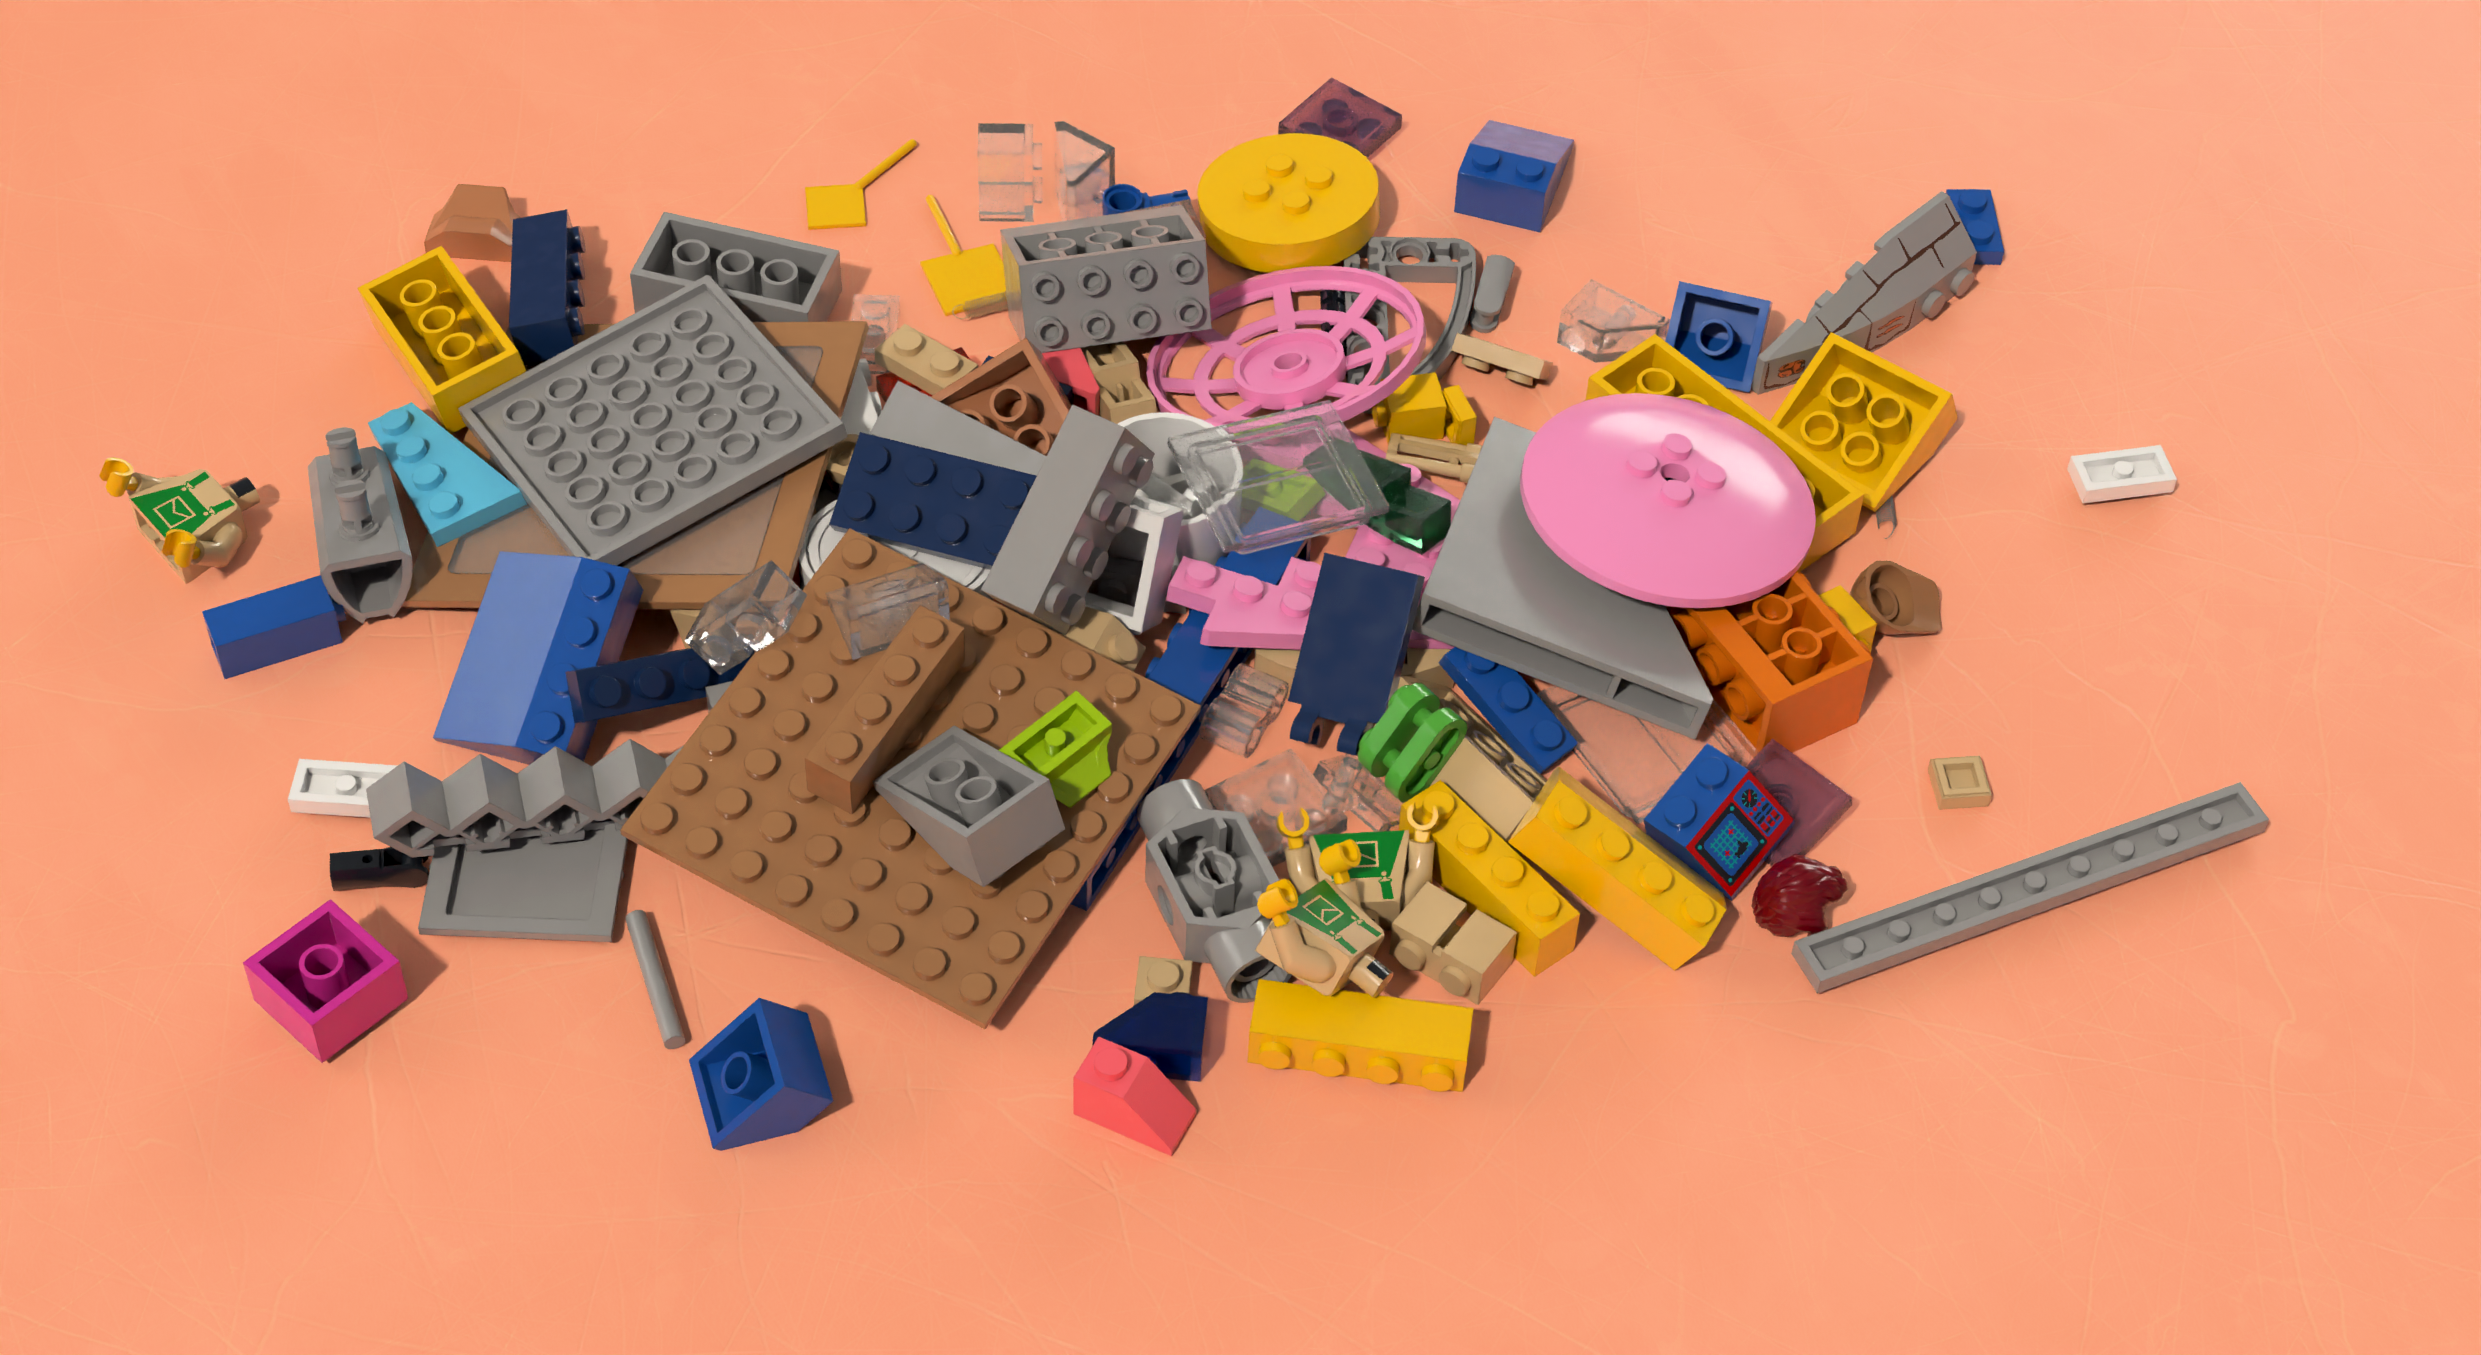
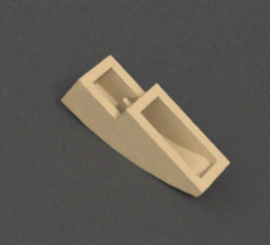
(1119, 382)

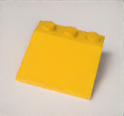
(1866, 417)

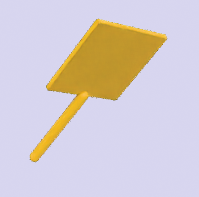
(963, 273)

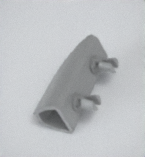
(359, 528)

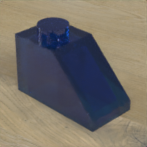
(1166, 1030)

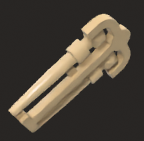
(1435, 449)

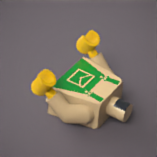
(185, 516)
(1389, 868)
(1324, 931)

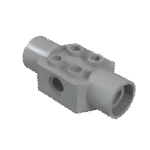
(1207, 884)

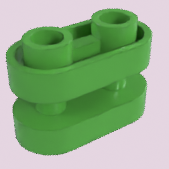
(1411, 741)

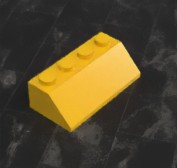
(1619, 870)

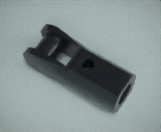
(376, 869)

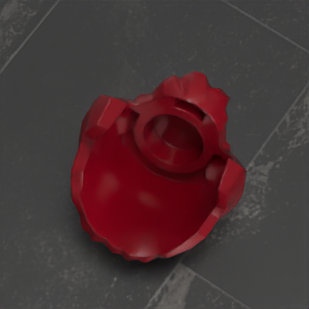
(1795, 895)

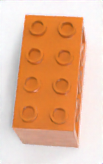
(1779, 664)

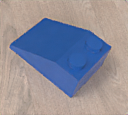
(1511, 175)

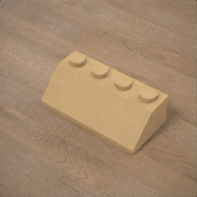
(1486, 769)

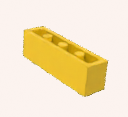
(1494, 879)
(1360, 1036)

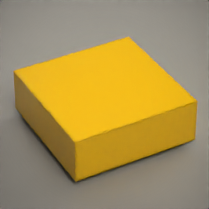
(1460, 417)

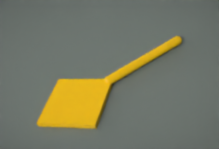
(844, 204)

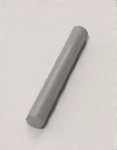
(655, 979)

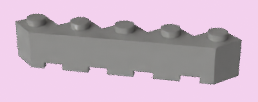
(492, 804)

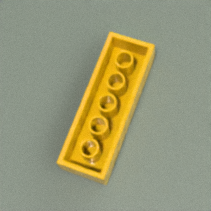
(1663, 370)

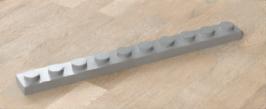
(2028, 887)

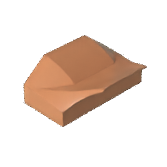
(474, 224)

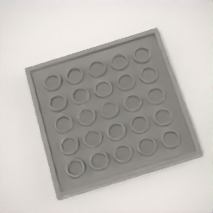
(651, 424)

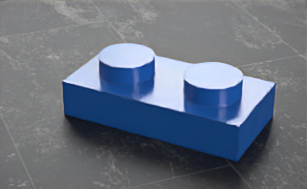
(1980, 221)

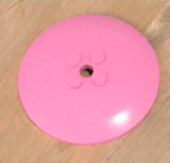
(1707, 540)

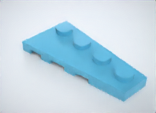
(441, 475)

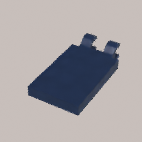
(1352, 648)

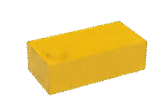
(441, 334)

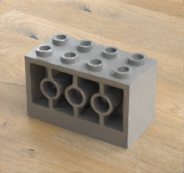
(1106, 279)

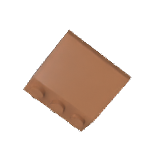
(1013, 396)

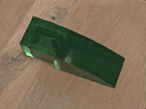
(1415, 516)

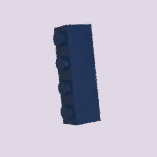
(546, 285)

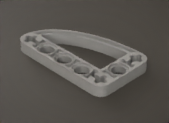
(1383, 257)

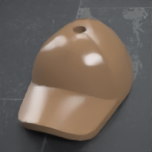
(1898, 599)

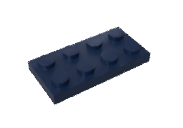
(929, 500)

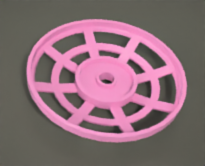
(1294, 363)

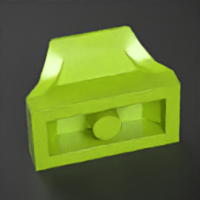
(1066, 748)

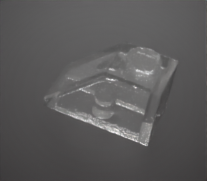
(1606, 323)

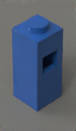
(273, 626)

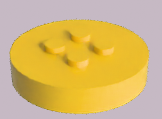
(1289, 202)

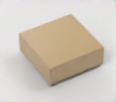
(1959, 782)

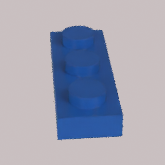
(1510, 708)

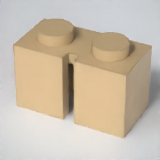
(1459, 958)

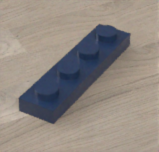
(642, 684)

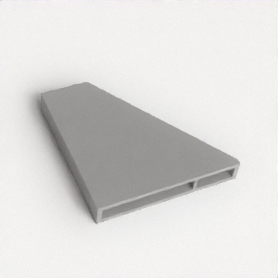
(1527, 609)

